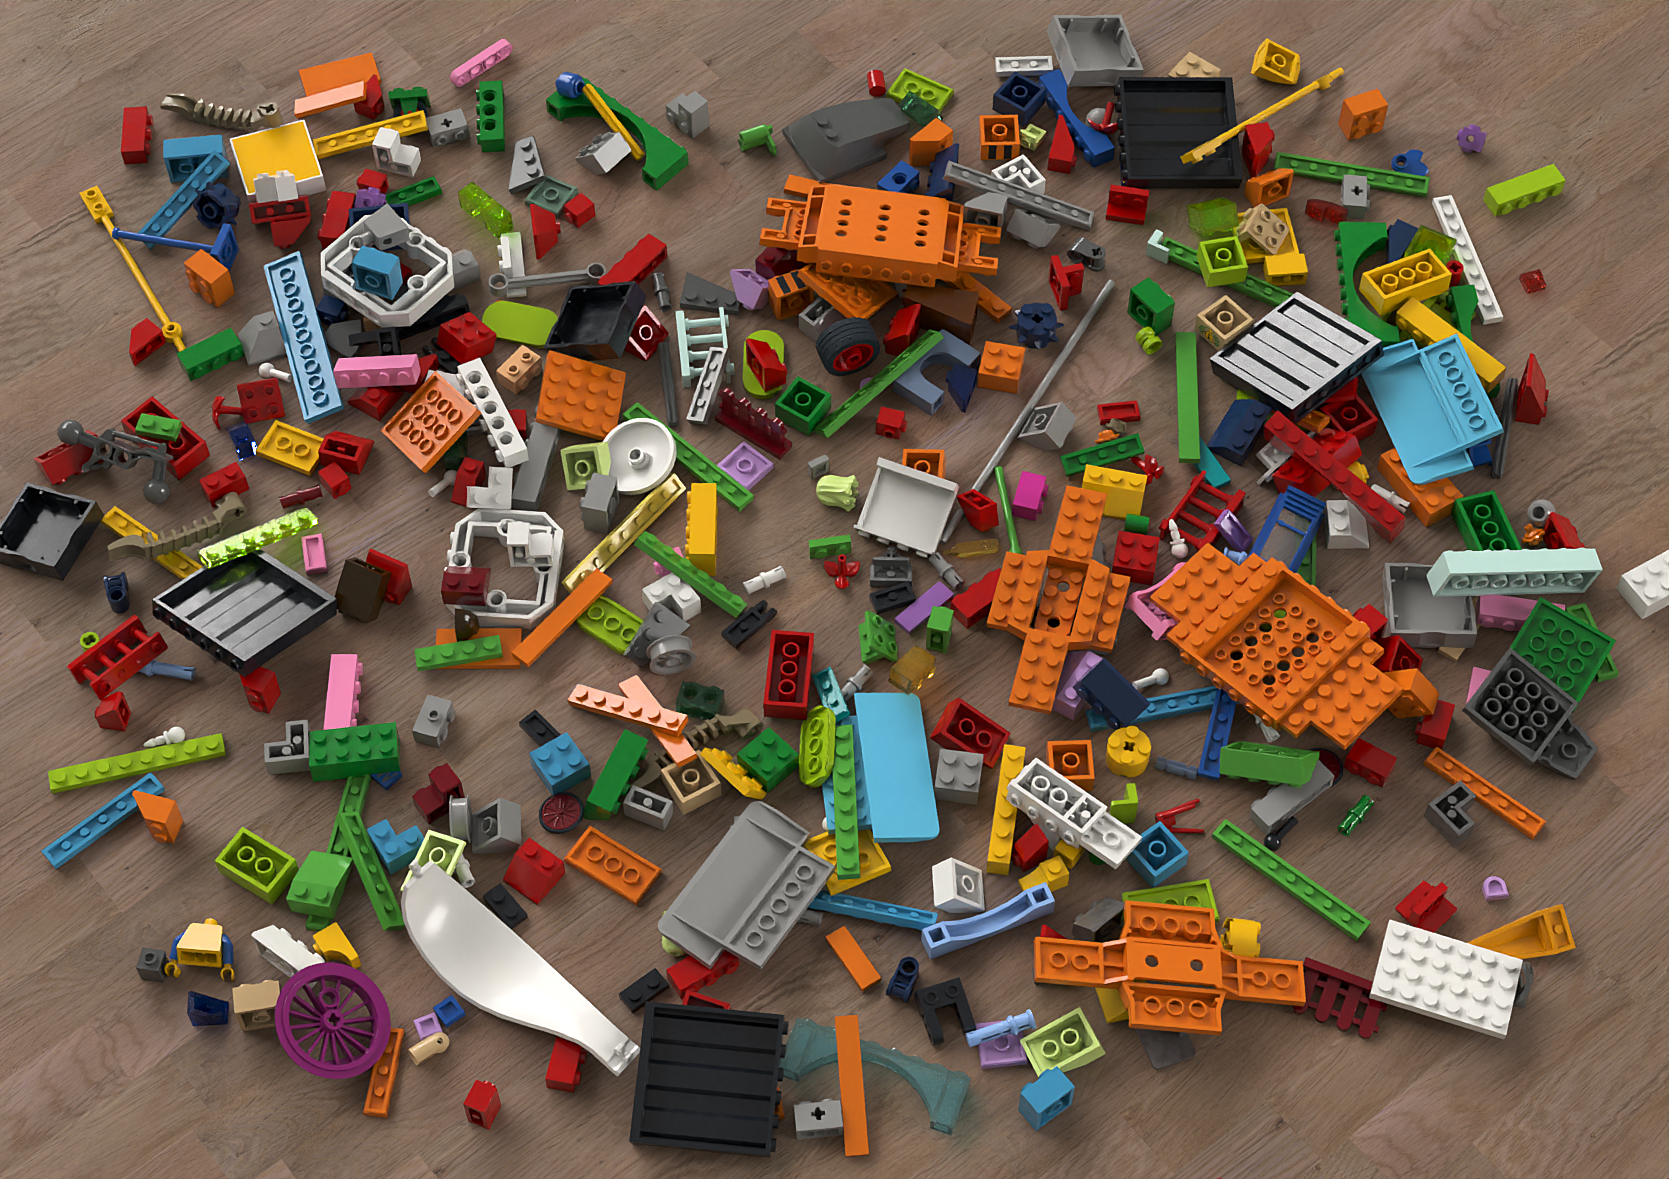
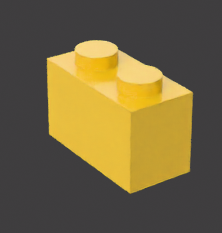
(1285, 269)

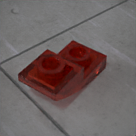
(1323, 209)

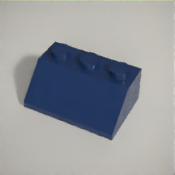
(938, 186)
(1240, 430)
(1111, 695)

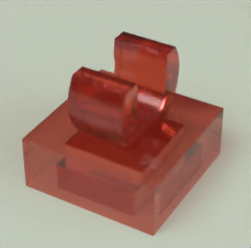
(1532, 281)

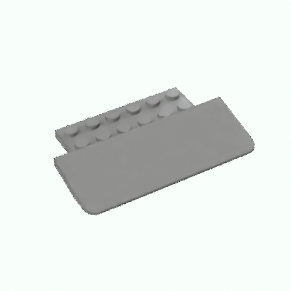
(747, 890)

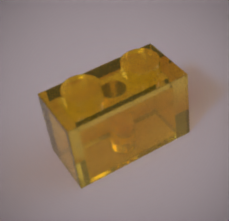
(912, 669)

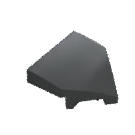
(337, 337)
(890, 569)

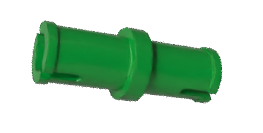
(1355, 815)

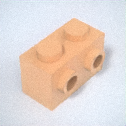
(519, 369)

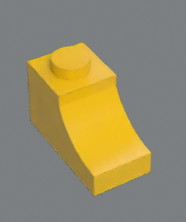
(1050, 871)
(334, 945)

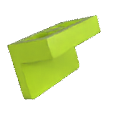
(1126, 809)

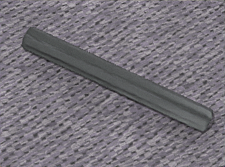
(668, 385)

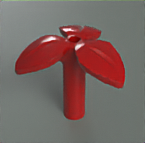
(1105, 126)
(217, 409)
(1149, 466)
(841, 570)

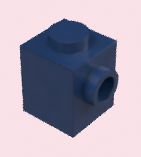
(332, 310)

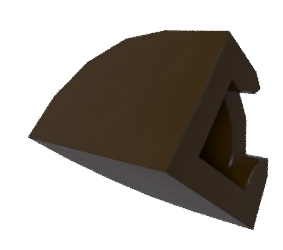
(465, 624)

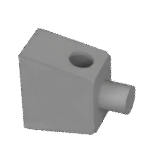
(384, 229)

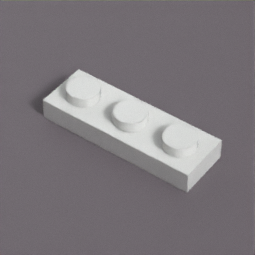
(1024, 65)

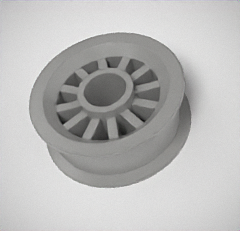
(671, 655)
(460, 818)

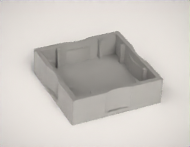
(1093, 49)
(1421, 617)

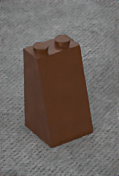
(944, 309)

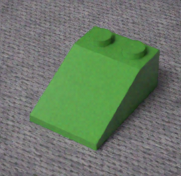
(319, 884)

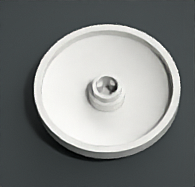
(640, 455)

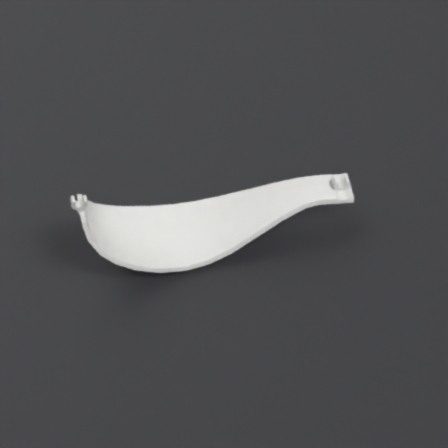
(499, 970)

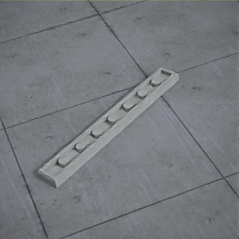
(1019, 195)

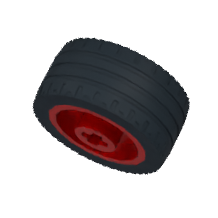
(847, 346)

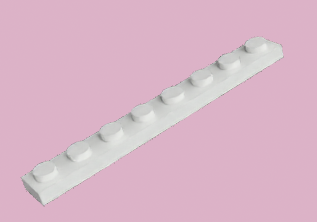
(1465, 253)

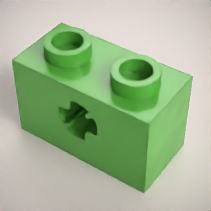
(939, 629)

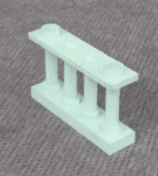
(686, 340)

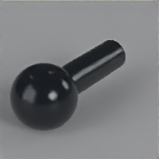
(1273, 841)

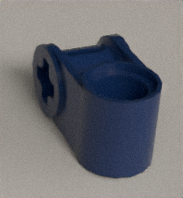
(117, 592)
(903, 983)

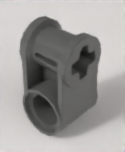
(1086, 253)

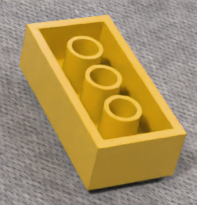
(1413, 276)
(702, 527)

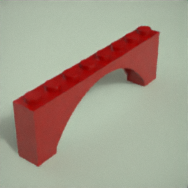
(1292, 440)

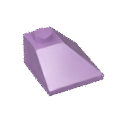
(750, 288)

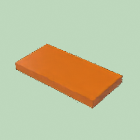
(338, 74)
(509, 640)
(613, 865)

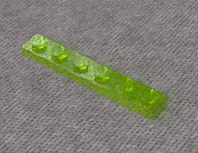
(257, 537)

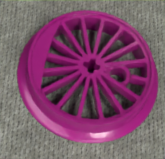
(371, 998)

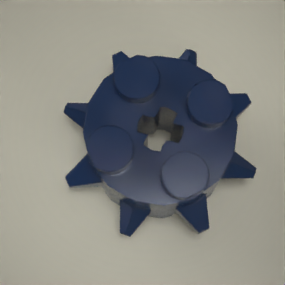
(216, 206)
(1036, 325)

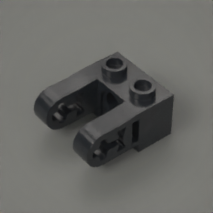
(387, 339)
(939, 996)

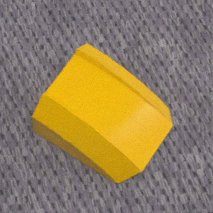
(1276, 63)

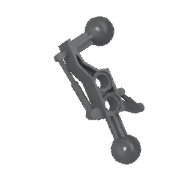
(155, 490)

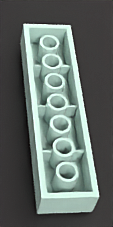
(1513, 572)

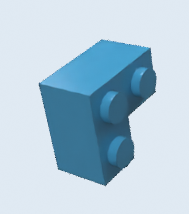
(395, 850)

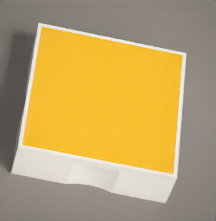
(277, 150)

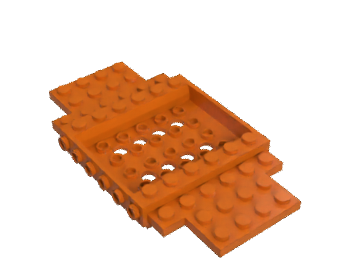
(1324, 688)

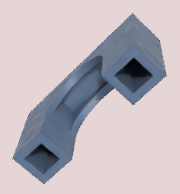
(917, 389)

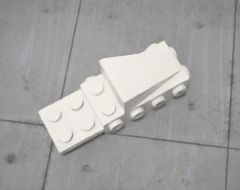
(1070, 814)

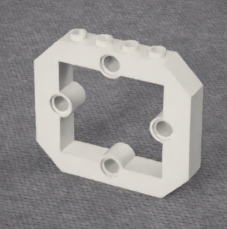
(422, 290)
(494, 524)

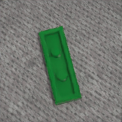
(415, 192)

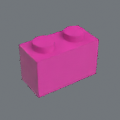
(1029, 496)

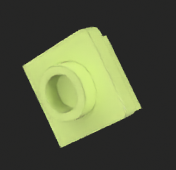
(1031, 137)

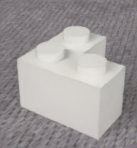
(394, 156)
(1022, 173)
(275, 187)
(497, 493)
(528, 548)
(674, 594)

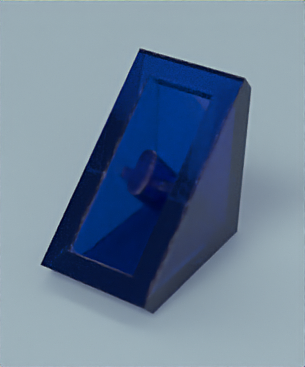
(206, 1010)

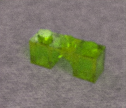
(477, 201)

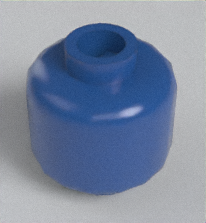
(569, 85)

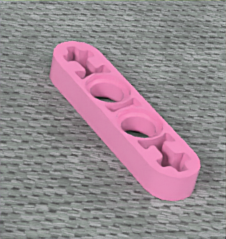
(496, 52)

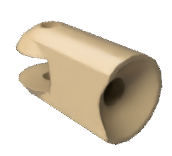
(428, 1047)

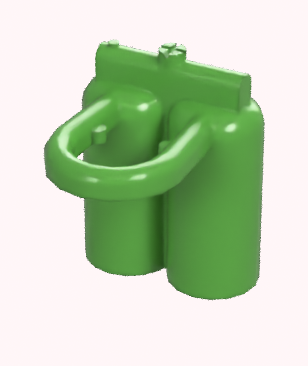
(757, 136)

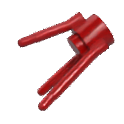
(1168, 818)

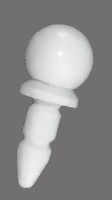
(1179, 549)
(174, 735)

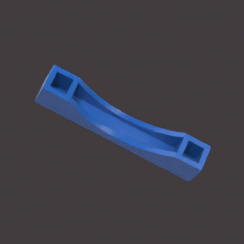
(1093, 144)

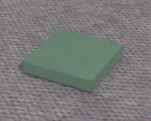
(551, 195)

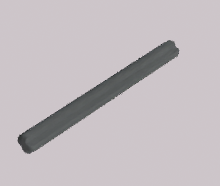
(1505, 420)

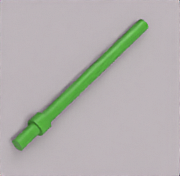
(1007, 511)

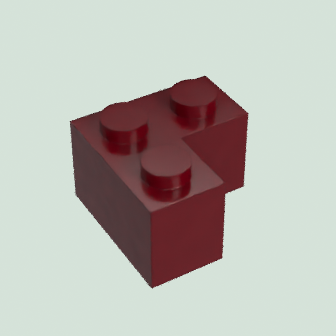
(434, 799)

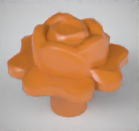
(1106, 436)
(1532, 535)

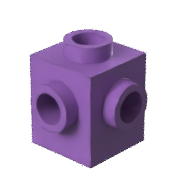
(1478, 142)
(369, 197)

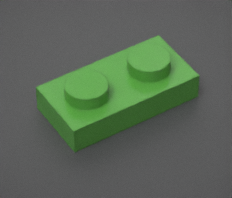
(158, 427)
(829, 546)

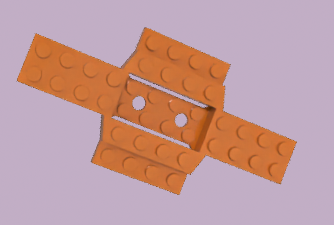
(1068, 562)
(1174, 938)

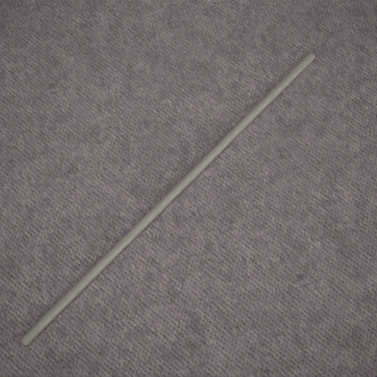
(1030, 405)

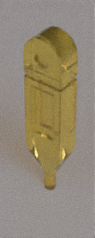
(974, 548)

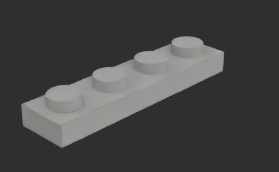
(708, 385)

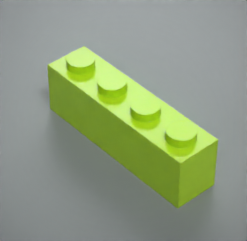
(1524, 190)

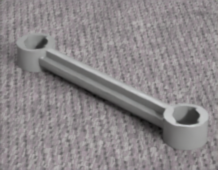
(545, 279)

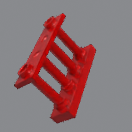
(1233, 503)
(110, 647)

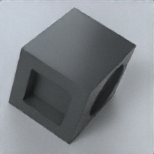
(152, 964)

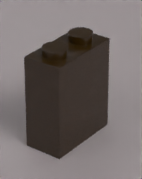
(361, 589)

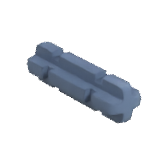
(1176, 767)

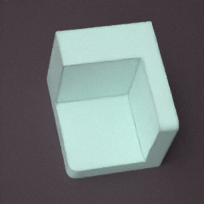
(1155, 249)

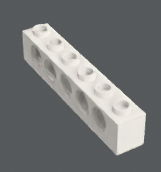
(515, 450)

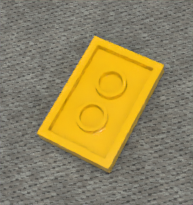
(291, 447)
(734, 773)

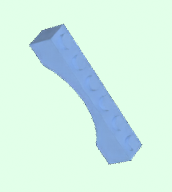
(953, 935)

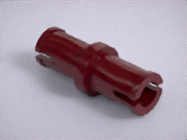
(301, 496)

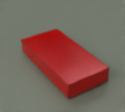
(1122, 411)

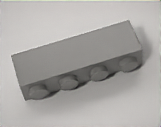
(1286, 801)

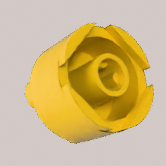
(1128, 752)
(1241, 937)

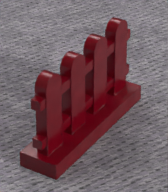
(751, 429)
(1336, 978)

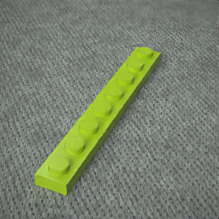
(136, 763)

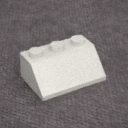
(284, 952)

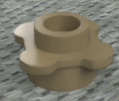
(1117, 426)

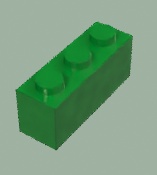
(210, 354)

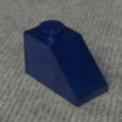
(961, 385)
(242, 440)

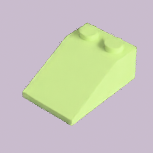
(1063, 1043)

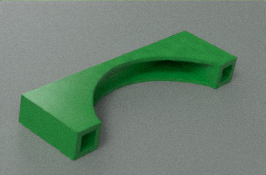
(663, 155)
(1355, 244)

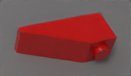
(1062, 150)

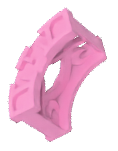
(1151, 614)

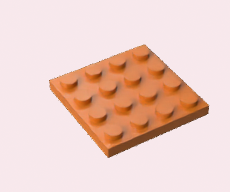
(848, 294)
(580, 396)
(430, 422)

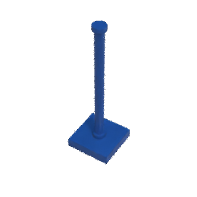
(224, 248)

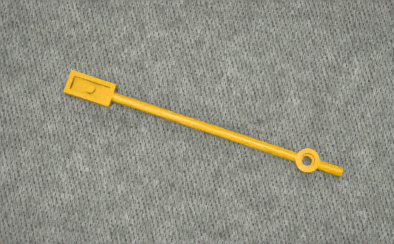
(1209, 147)
(102, 212)

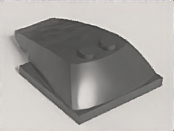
(845, 136)
(1531, 717)

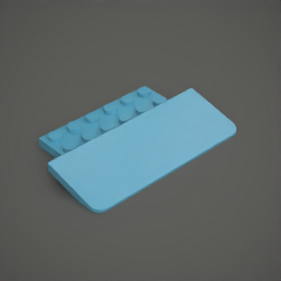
(1431, 407)
(890, 770)

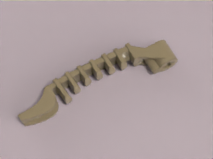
(265, 115)
(229, 509)
(744, 723)

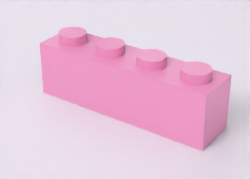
(377, 371)
(1504, 611)
(343, 691)

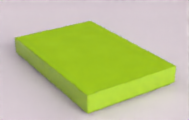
(925, 88)

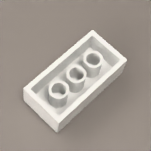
(1647, 586)

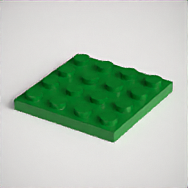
(1562, 647)

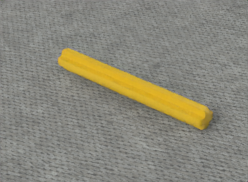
(612, 120)

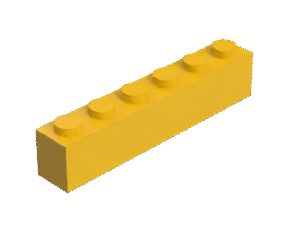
(1430, 328)
(1005, 813)

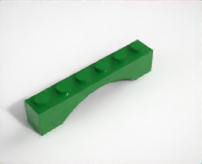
(1462, 305)

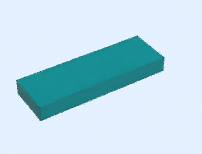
(1214, 472)
(830, 693)

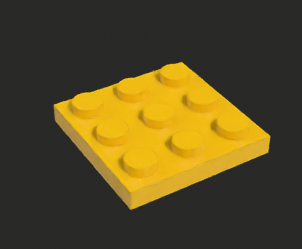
(1255, 254)
(871, 857)

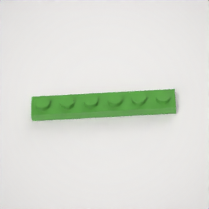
(690, 574)
(370, 871)

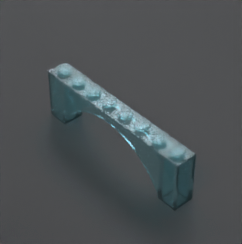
(939, 1088)

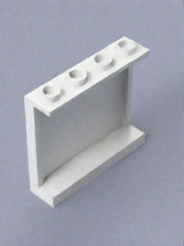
(907, 508)

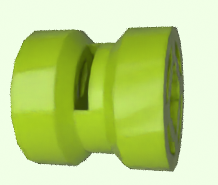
(1147, 338)

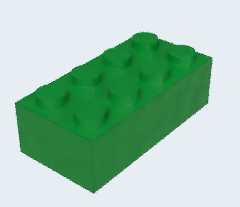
(1484, 523)
(354, 751)

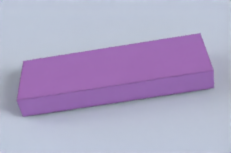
(921, 609)

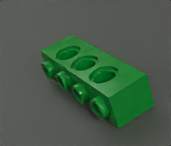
(491, 116)

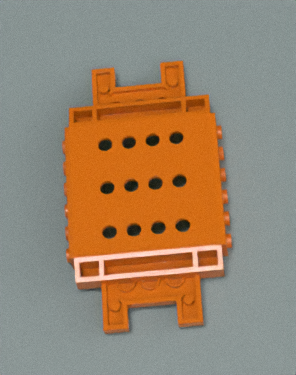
(947, 241)

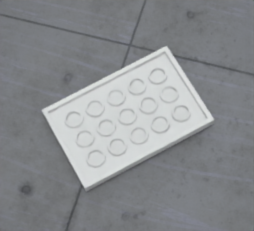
(1446, 979)

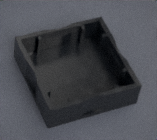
(596, 321)
(47, 530)

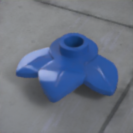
(1411, 162)

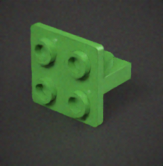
(877, 639)

